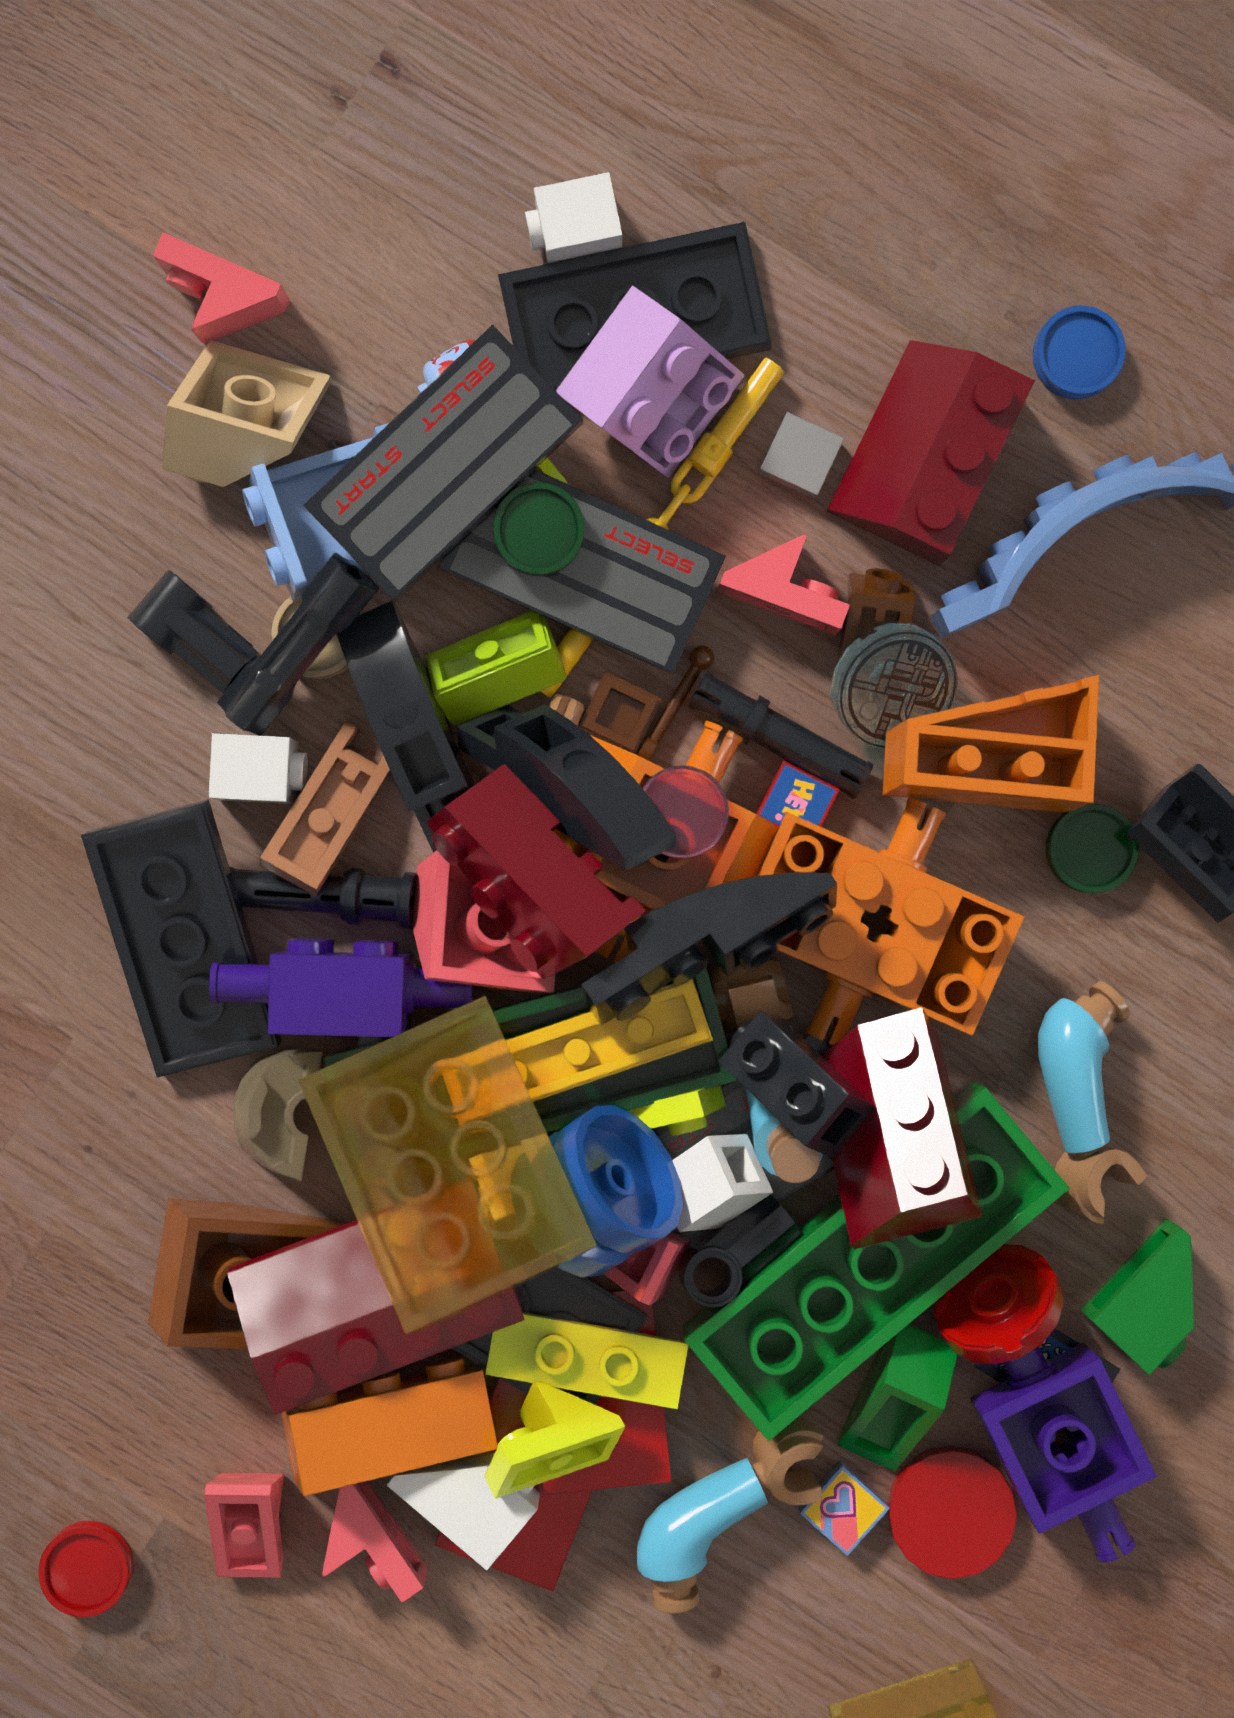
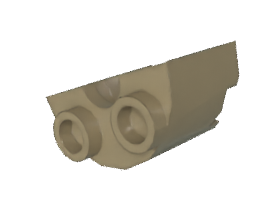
(266, 1108)

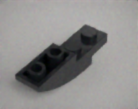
(404, 713)
(574, 780)
(730, 921)

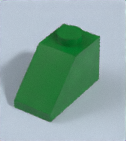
(1149, 1299)
(899, 1397)

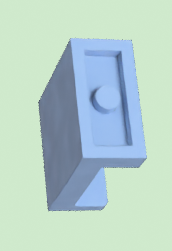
(297, 538)

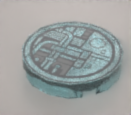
(891, 679)

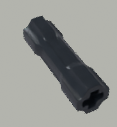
(325, 610)

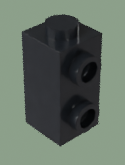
(796, 1084)

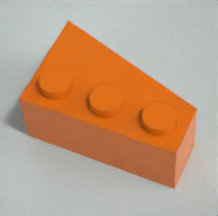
(1001, 752)
(389, 1426)

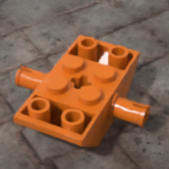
(733, 858)
(940, 939)

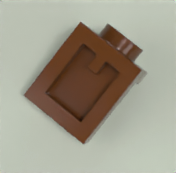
(874, 601)

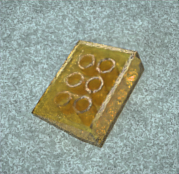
(447, 1166)

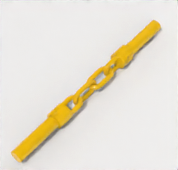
(707, 458)

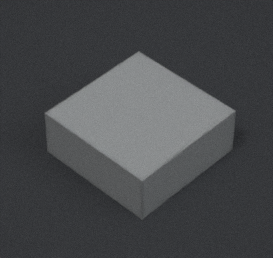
(801, 455)

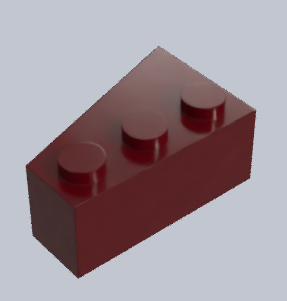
(528, 874)

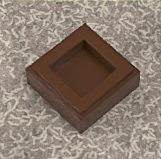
(620, 713)

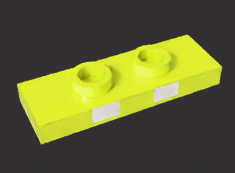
(590, 1359)

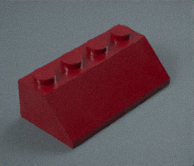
(326, 1322)

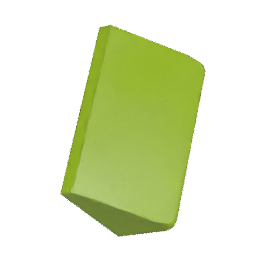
(495, 667)

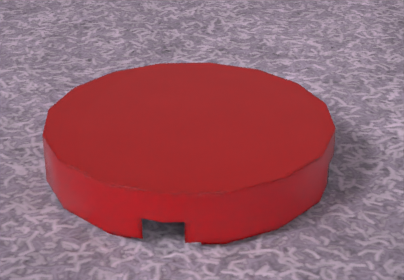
(1001, 1307)
(951, 1512)

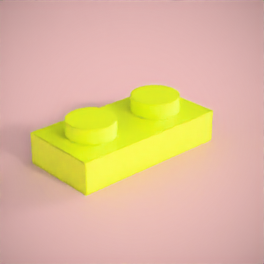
(682, 1112)

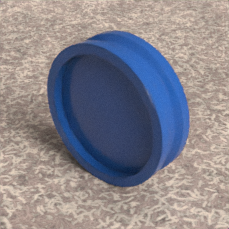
(1079, 352)

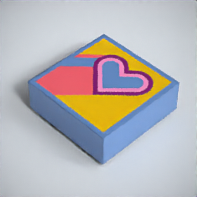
(846, 1509)

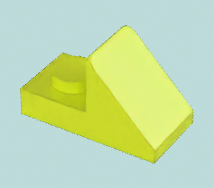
(557, 1440)

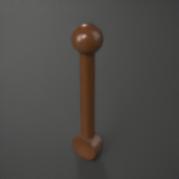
(701, 659)

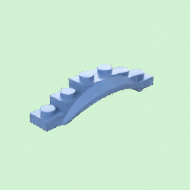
(1062, 509)

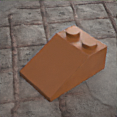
(198, 1244)

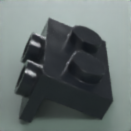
(1192, 838)

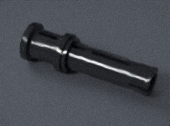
(351, 896)

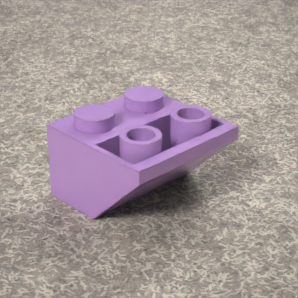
(650, 381)

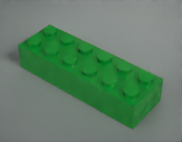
(833, 1306)

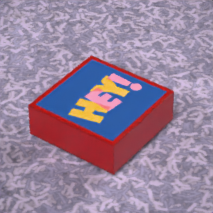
(797, 794)

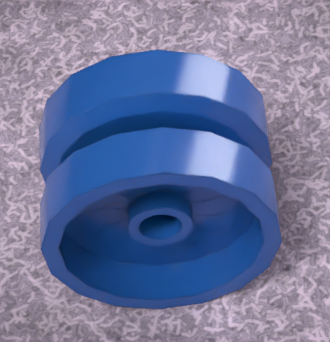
(620, 1183)

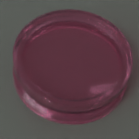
(692, 806)

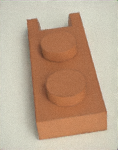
(325, 814)

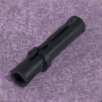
(780, 735)

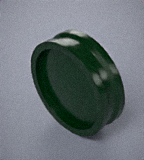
(538, 529)
(1091, 849)

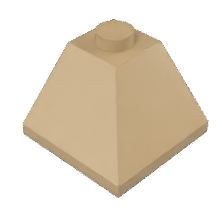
(237, 413)

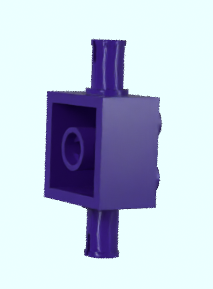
(336, 992)
(1088, 1469)

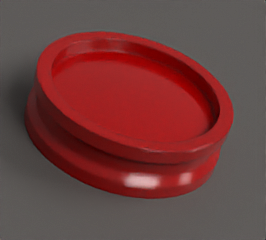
(85, 1568)

